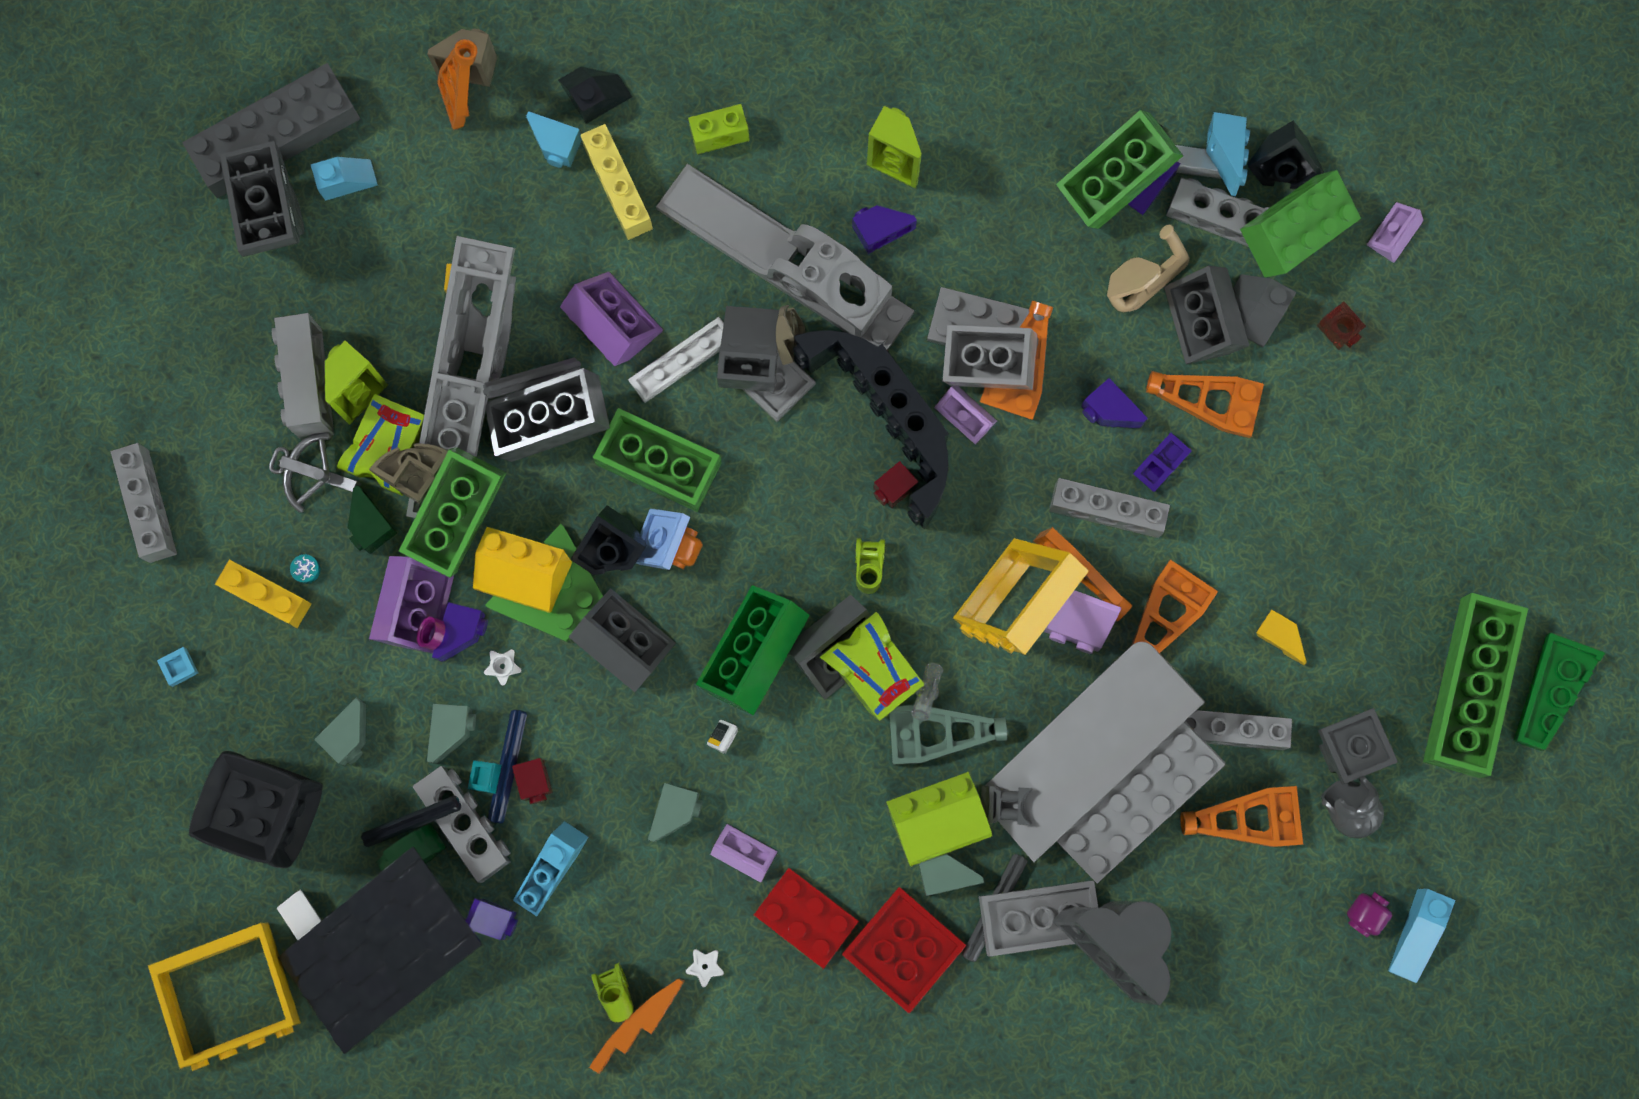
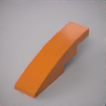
(645, 1017)

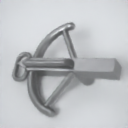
(324, 476)

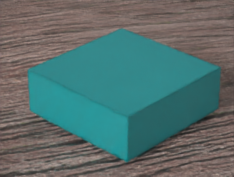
(484, 776)

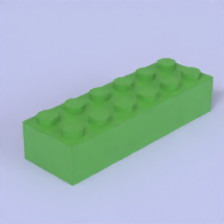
(1475, 685)

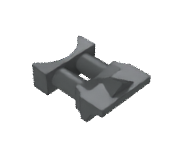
(992, 802)

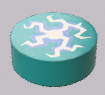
(305, 569)

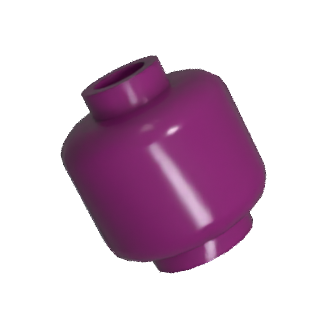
(1369, 914)

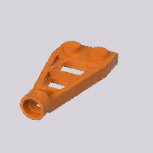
(454, 82)
(1024, 401)
(1242, 405)
(1093, 579)
(1185, 589)
(1282, 816)

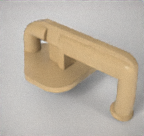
(1144, 278)

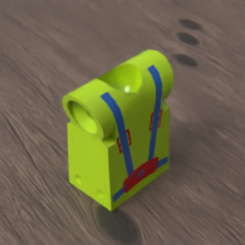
(381, 430)
(874, 668)

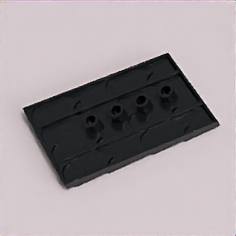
(379, 950)

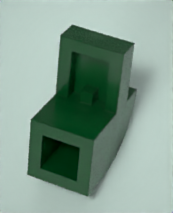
(423, 839)

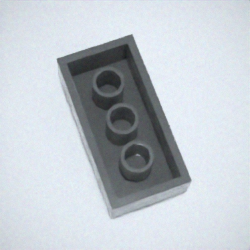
(547, 415)

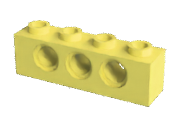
(616, 182)

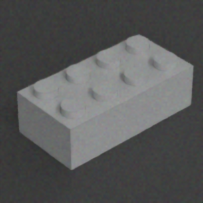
(302, 375)

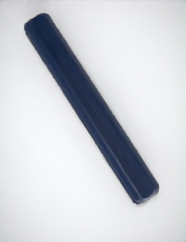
(508, 759)

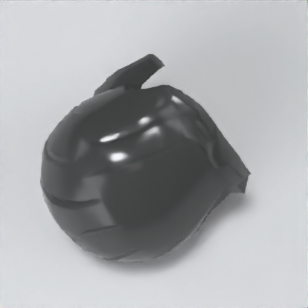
(1354, 808)

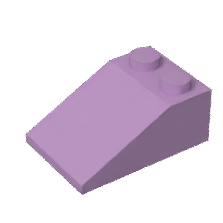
(1083, 622)

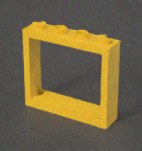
(1040, 610)
(172, 1013)

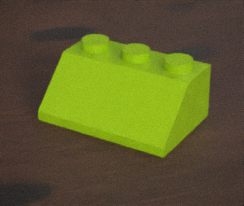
(894, 147)
(350, 381)
(939, 819)

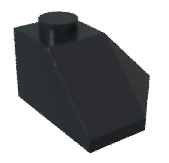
(594, 91)
(1285, 158)
(609, 544)

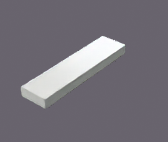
(678, 361)

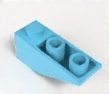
(1226, 146)
(550, 867)

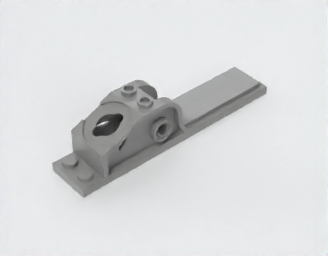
(770, 247)
(455, 402)

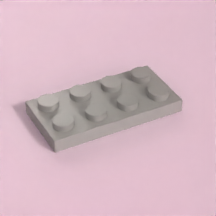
(971, 310)
(1025, 917)

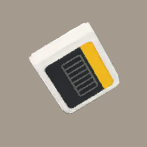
(722, 736)

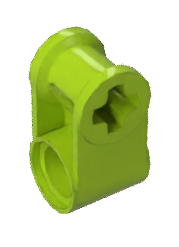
(869, 560)
(614, 993)

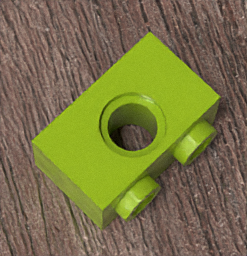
(719, 129)

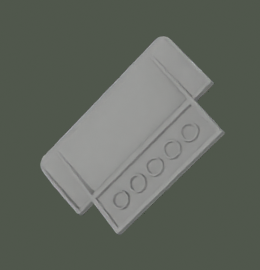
(1111, 764)

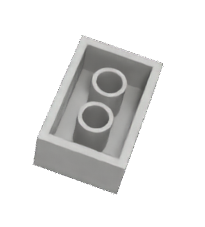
(990, 357)

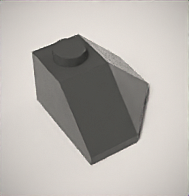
(1261, 305)

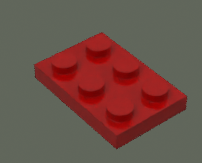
(806, 918)

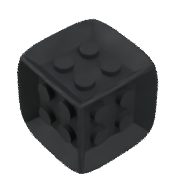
(255, 810)

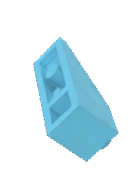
(1421, 933)

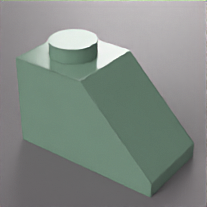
(448, 730)
(346, 734)
(674, 811)
(946, 874)

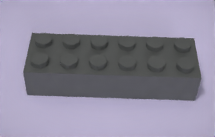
(291, 116)

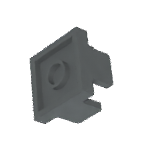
(1356, 746)

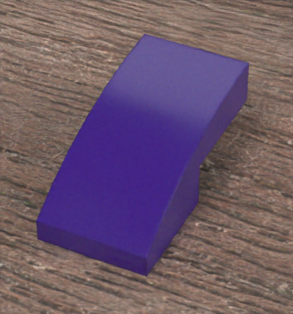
(1162, 462)

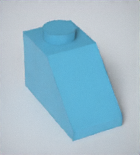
(556, 140)
(343, 176)

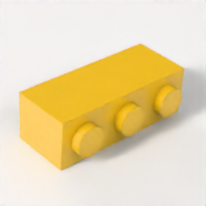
(263, 593)

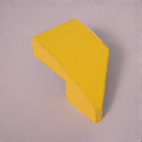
(1283, 635)

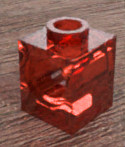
(1344, 315)

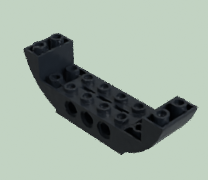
(872, 366)

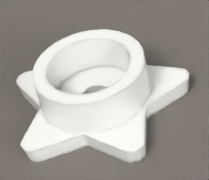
(498, 659)
(712, 970)

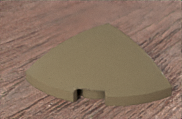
(788, 325)
(410, 469)

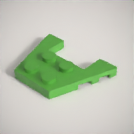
(574, 601)

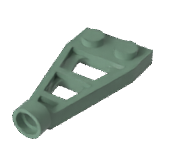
(906, 734)

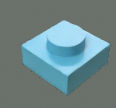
(177, 666)

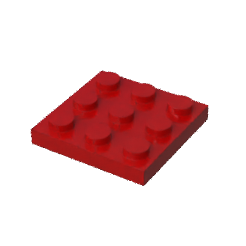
(904, 950)

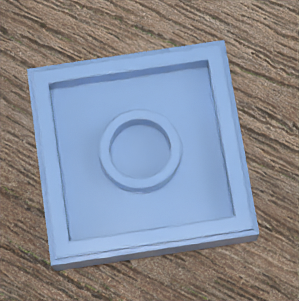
(662, 535)

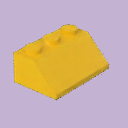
(520, 569)

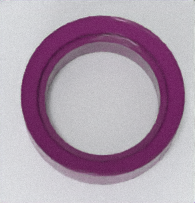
(424, 633)

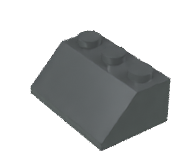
(1206, 315)
(820, 637)
(622, 640)

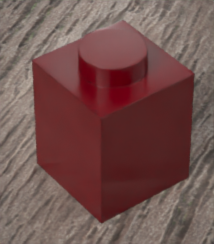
(894, 485)
(532, 781)

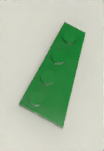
(1557, 681)

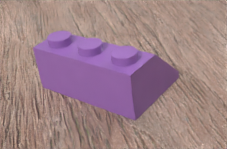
(610, 317)
(406, 599)

